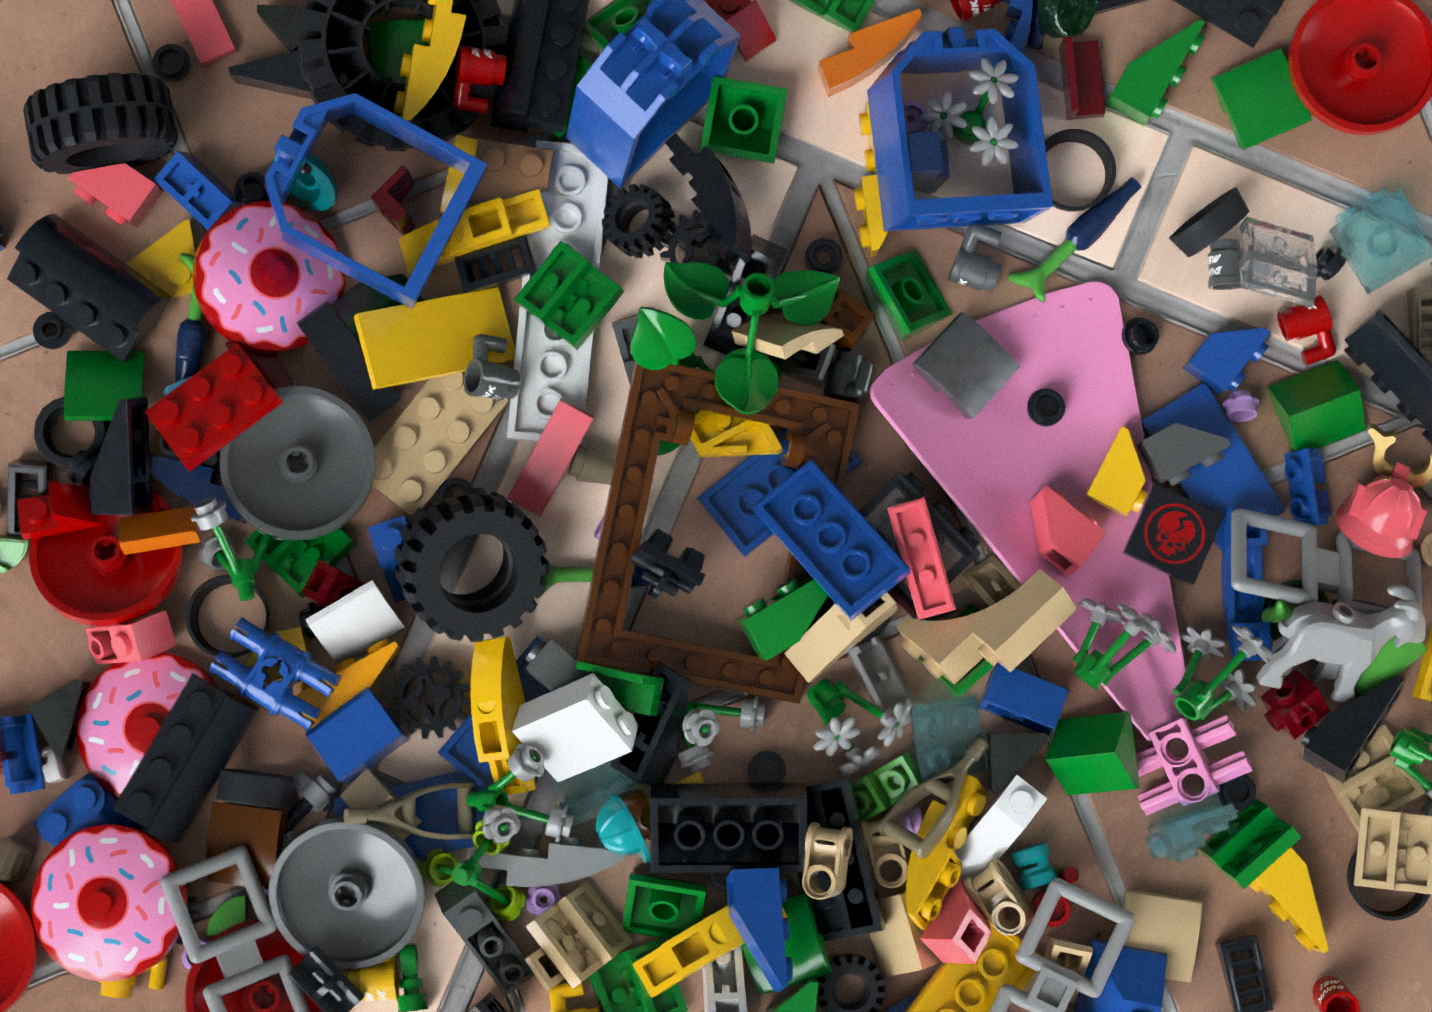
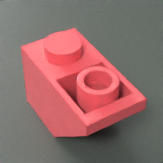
(118, 188)
(1063, 532)
(131, 640)
(959, 929)

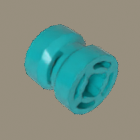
(1037, 874)

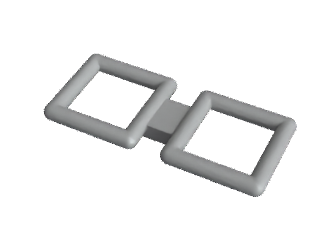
(1320, 567)
(237, 951)
(1054, 983)

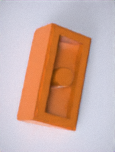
(158, 530)

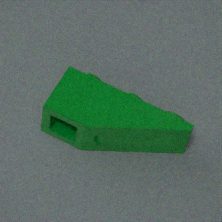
(1147, 77)
(783, 618)

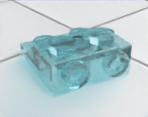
(1381, 239)
(1182, 835)

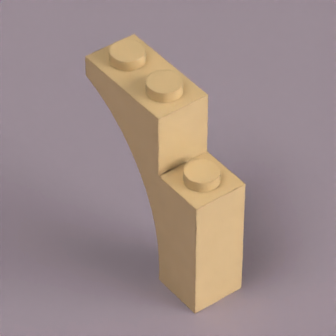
(998, 633)

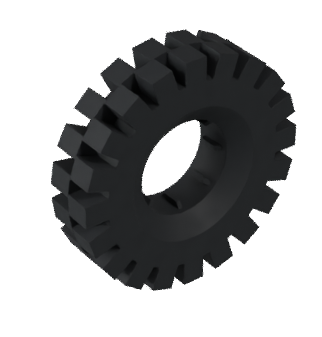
(334, 34)

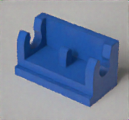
(196, 188)
(1023, 699)

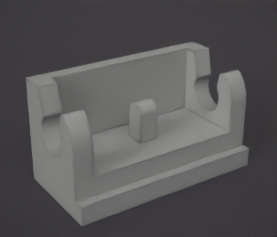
(880, 674)

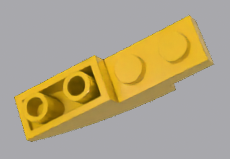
(429, 64)
(868, 197)
(481, 227)
(494, 707)
(938, 872)
(689, 952)

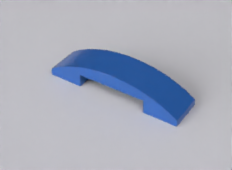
(1241, 607)

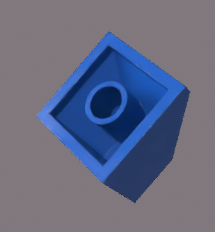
(1133, 984)

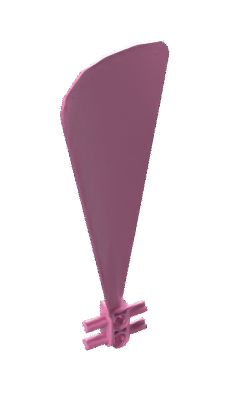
(1004, 459)

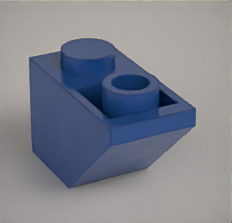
(1224, 356)

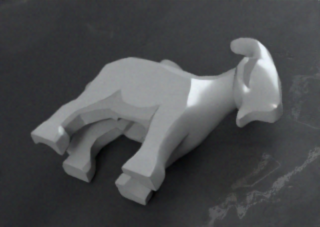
(1341, 640)

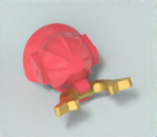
(1385, 512)

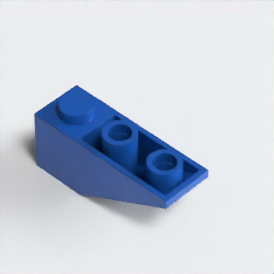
(756, 912)

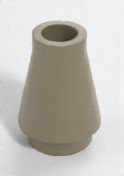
(591, 466)

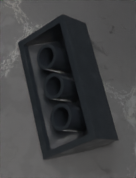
(1395, 365)
(728, 827)

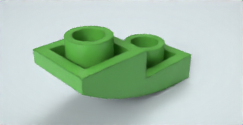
(1389, 663)
(885, 786)

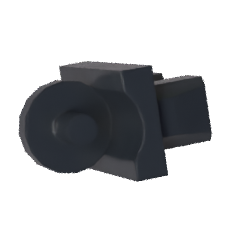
(663, 569)
(325, 983)

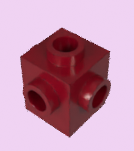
(1294, 706)

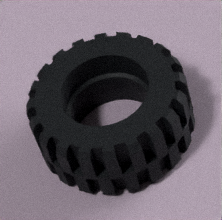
(100, 122)
(504, 597)

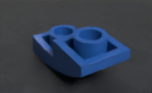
(1018, 31)

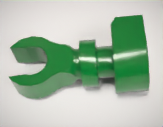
(412, 999)

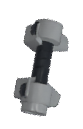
(314, 796)

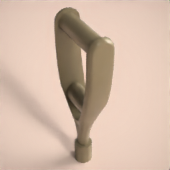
(937, 786)
(408, 813)

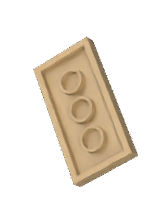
(431, 440)

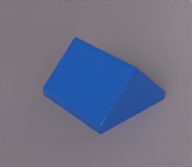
(356, 736)

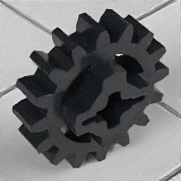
(687, 240)
(413, 702)

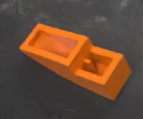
(867, 52)

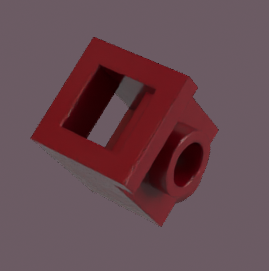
(329, 584)

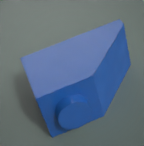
(384, 539)

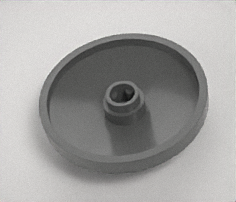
(300, 466)
(347, 892)

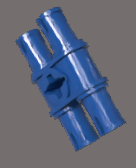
(255, 683)

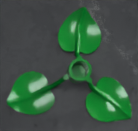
(804, 300)
(665, 339)

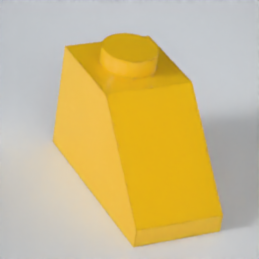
(1119, 478)

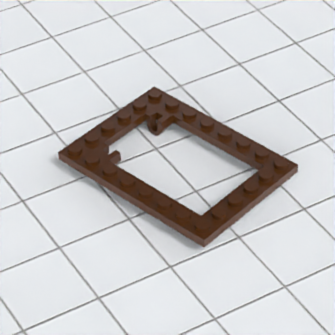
(817, 430)

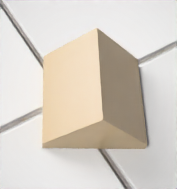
(899, 945)

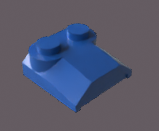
(78, 808)

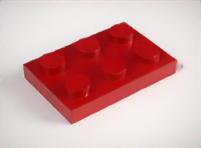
(213, 407)

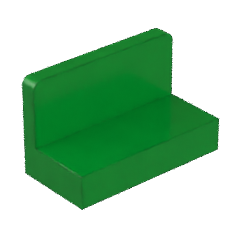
(631, 689)

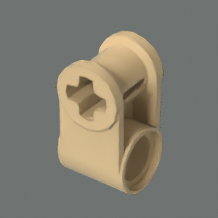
(882, 849)
(826, 857)
(997, 896)

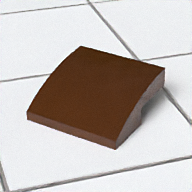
(249, 827)

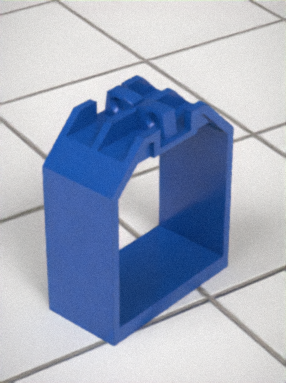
(649, 85)
(295, 151)
(1028, 162)

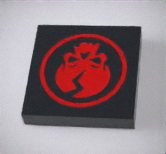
(1173, 534)

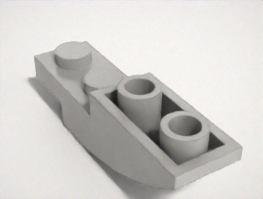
(565, 863)

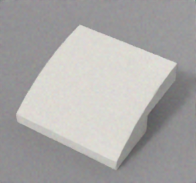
(355, 622)

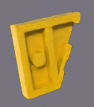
(163, 264)
(731, 436)

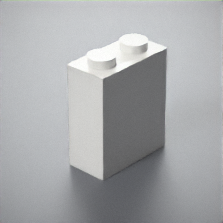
(576, 727)

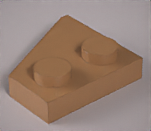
(511, 170)

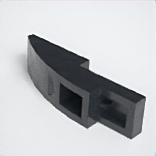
(716, 197)

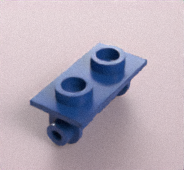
(1303, 471)
(24, 768)

